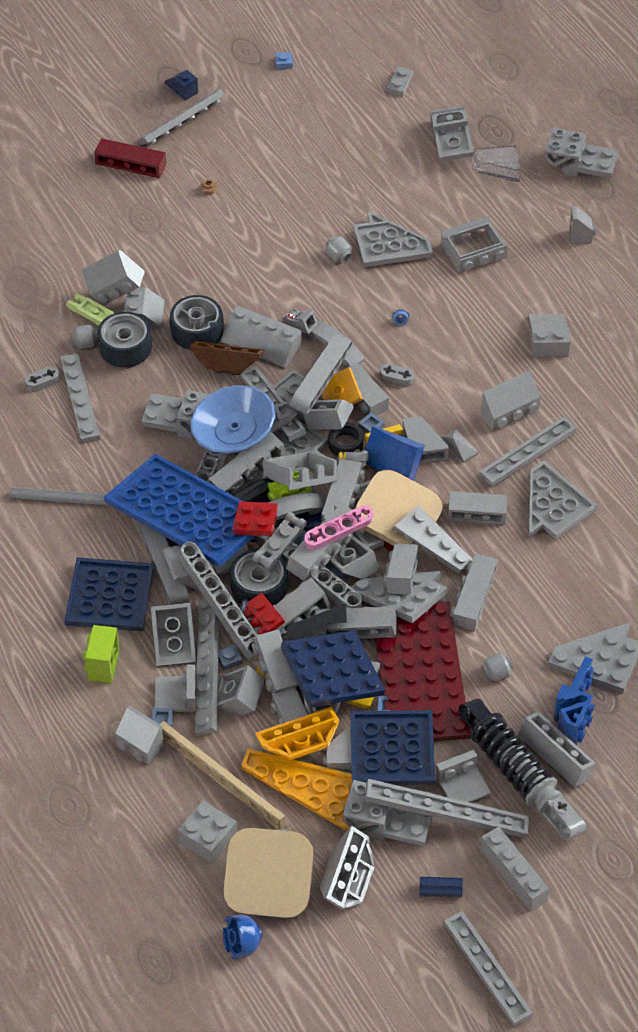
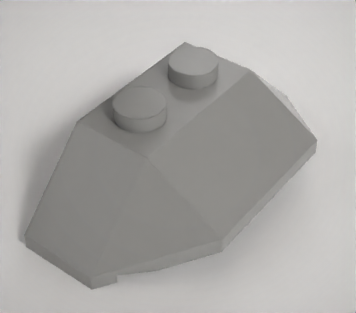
(348, 870)

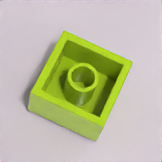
(101, 654)

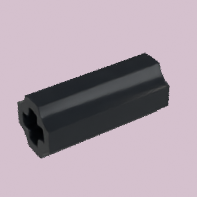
(253, 491)

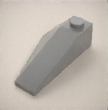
(355, 559)

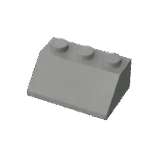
(112, 277)
(510, 401)

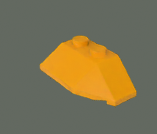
(300, 735)

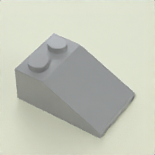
(549, 335)
(173, 634)

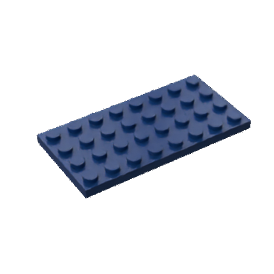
(180, 508)

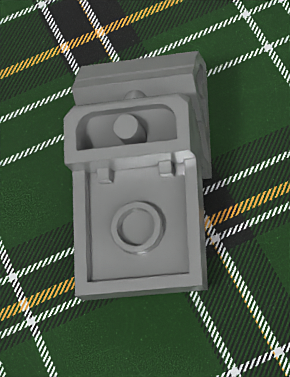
(451, 133)
(570, 149)
(172, 412)
(384, 821)

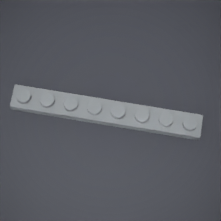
(207, 670)
(446, 808)

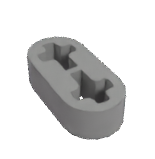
(397, 375)
(42, 379)

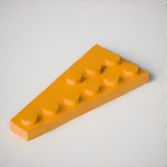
(312, 786)

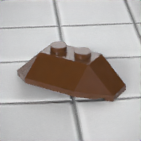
(225, 357)

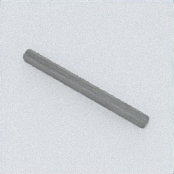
(57, 495)

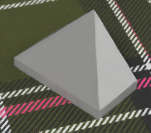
(459, 446)

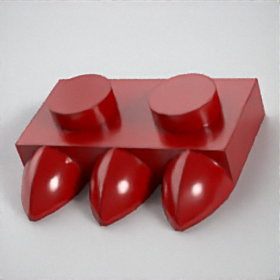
(263, 614)

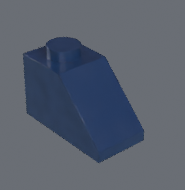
(183, 84)

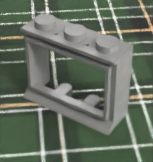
(477, 258)
(282, 468)

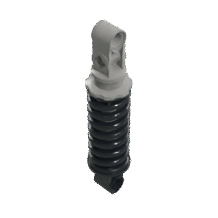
(532, 782)

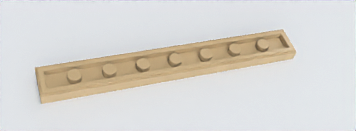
(223, 777)

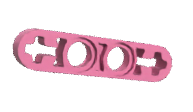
(341, 530)

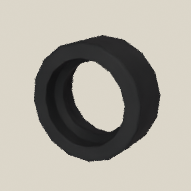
(348, 429)

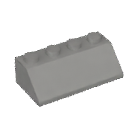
(260, 332)

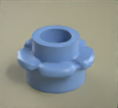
(400, 321)

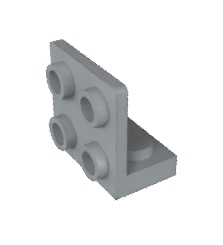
(177, 691)
(461, 778)

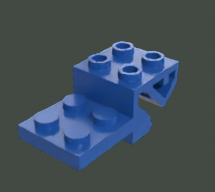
(574, 706)

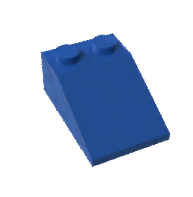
(393, 452)

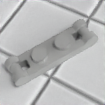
(280, 541)

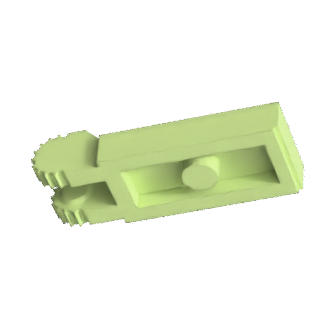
(89, 309)

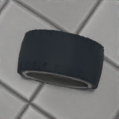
(195, 320)
(124, 339)
(252, 578)

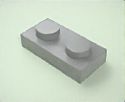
(400, 81)

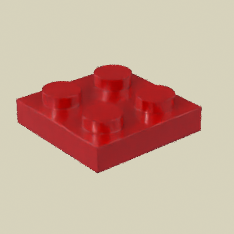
(255, 518)

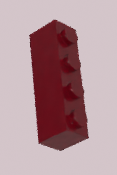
(130, 158)

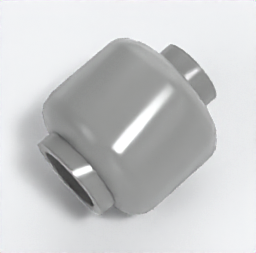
(338, 249)
(84, 337)
(497, 667)

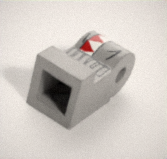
(301, 320)

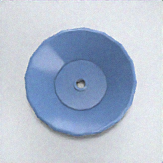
(232, 419)

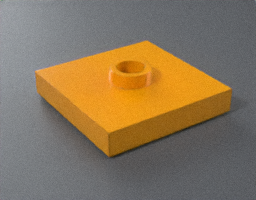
(343, 387)

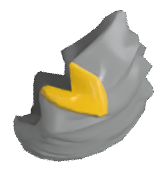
(357, 456)

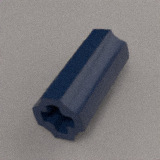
(440, 886)

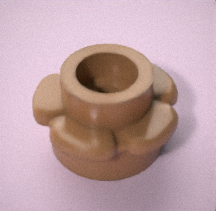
(208, 187)

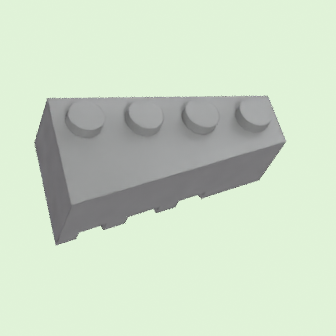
(307, 562)
(300, 605)

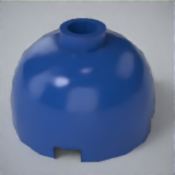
(241, 936)

